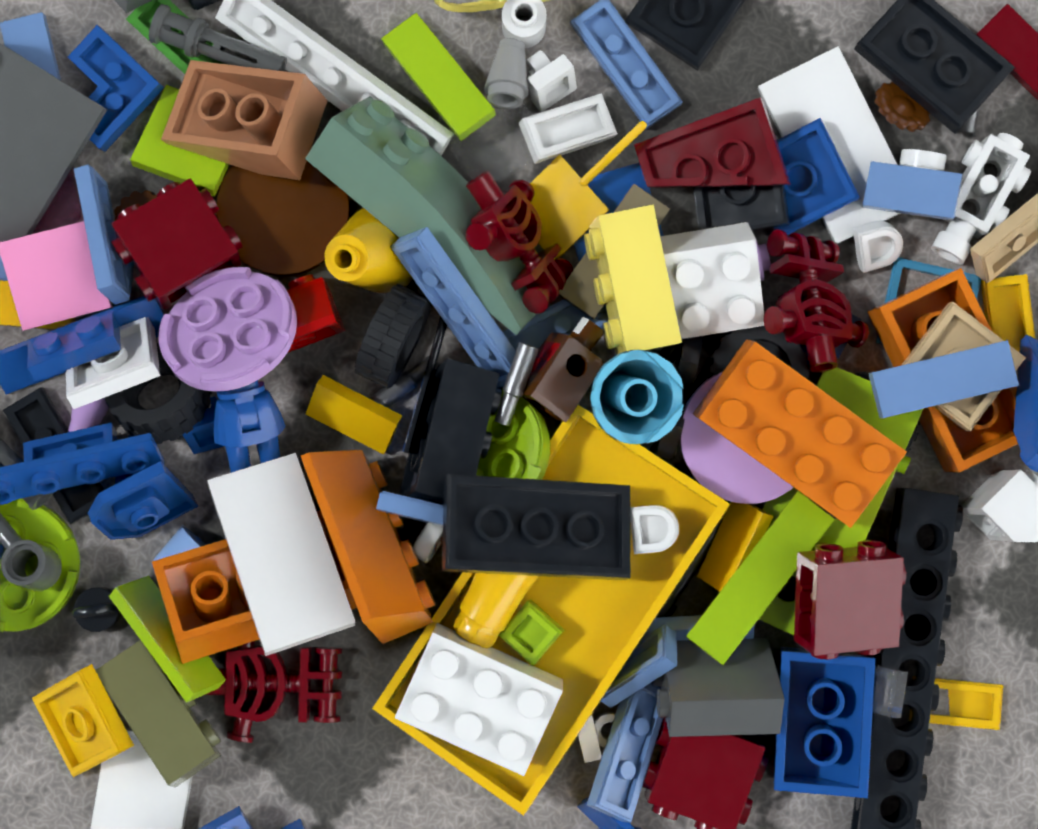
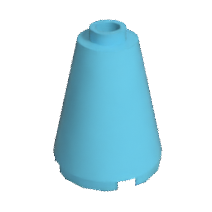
(637, 397)

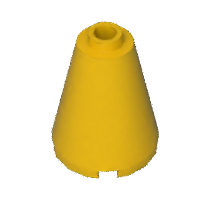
(364, 255)

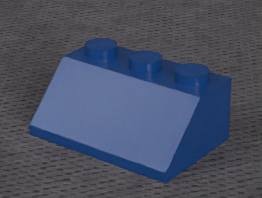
(825, 724)

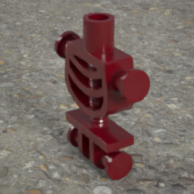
(511, 229)
(825, 307)
(280, 683)

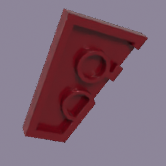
(716, 152)

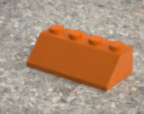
(368, 543)
(208, 600)

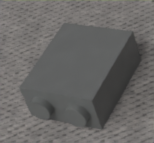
(720, 699)

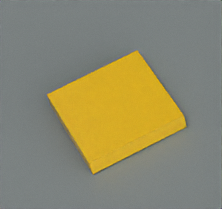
(82, 721)

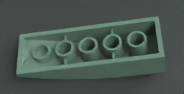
(413, 188)

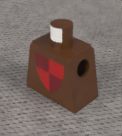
(564, 371)

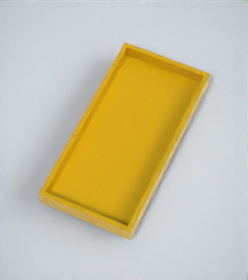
(599, 615)

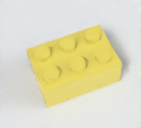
(632, 280)

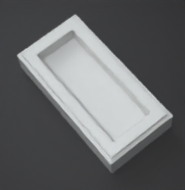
(567, 128)

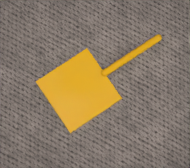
(566, 200)

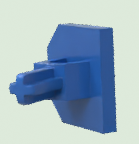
(140, 503)

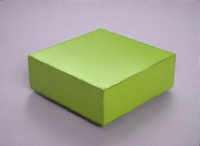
(531, 632)

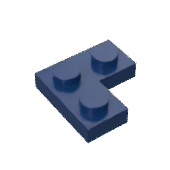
(122, 84)

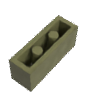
(159, 715)

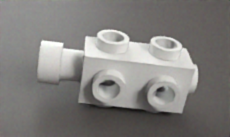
(985, 192)

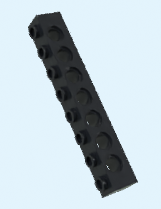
(910, 512)

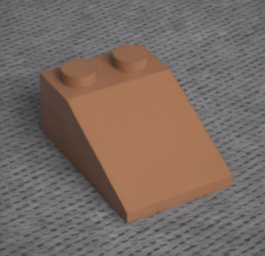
(247, 117)

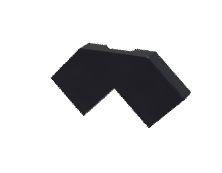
(687, 369)

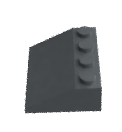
(40, 140)

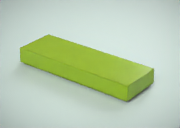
(438, 76)
(146, 614)

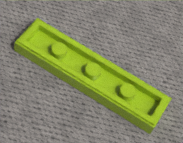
(759, 578)

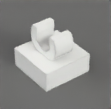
(549, 80)
(591, 737)

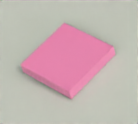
(52, 276)

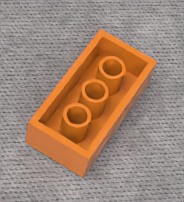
(901, 326)
(799, 432)

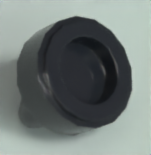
(95, 610)

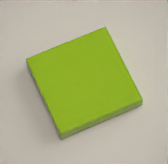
(170, 161)

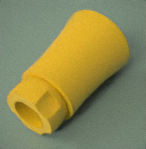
(490, 606)

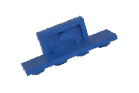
(72, 344)
(75, 460)

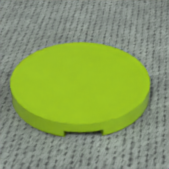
(517, 449)
(28, 608)

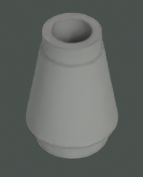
(508, 75)

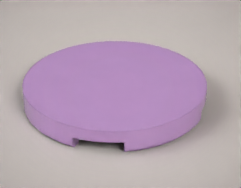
(228, 329)
(721, 464)

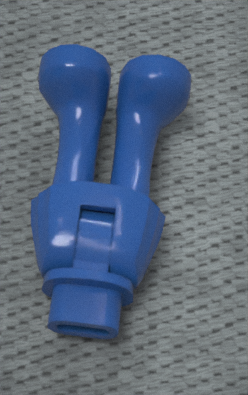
(245, 419)

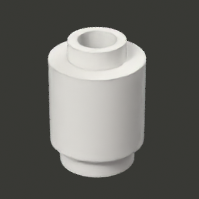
(529, 31)

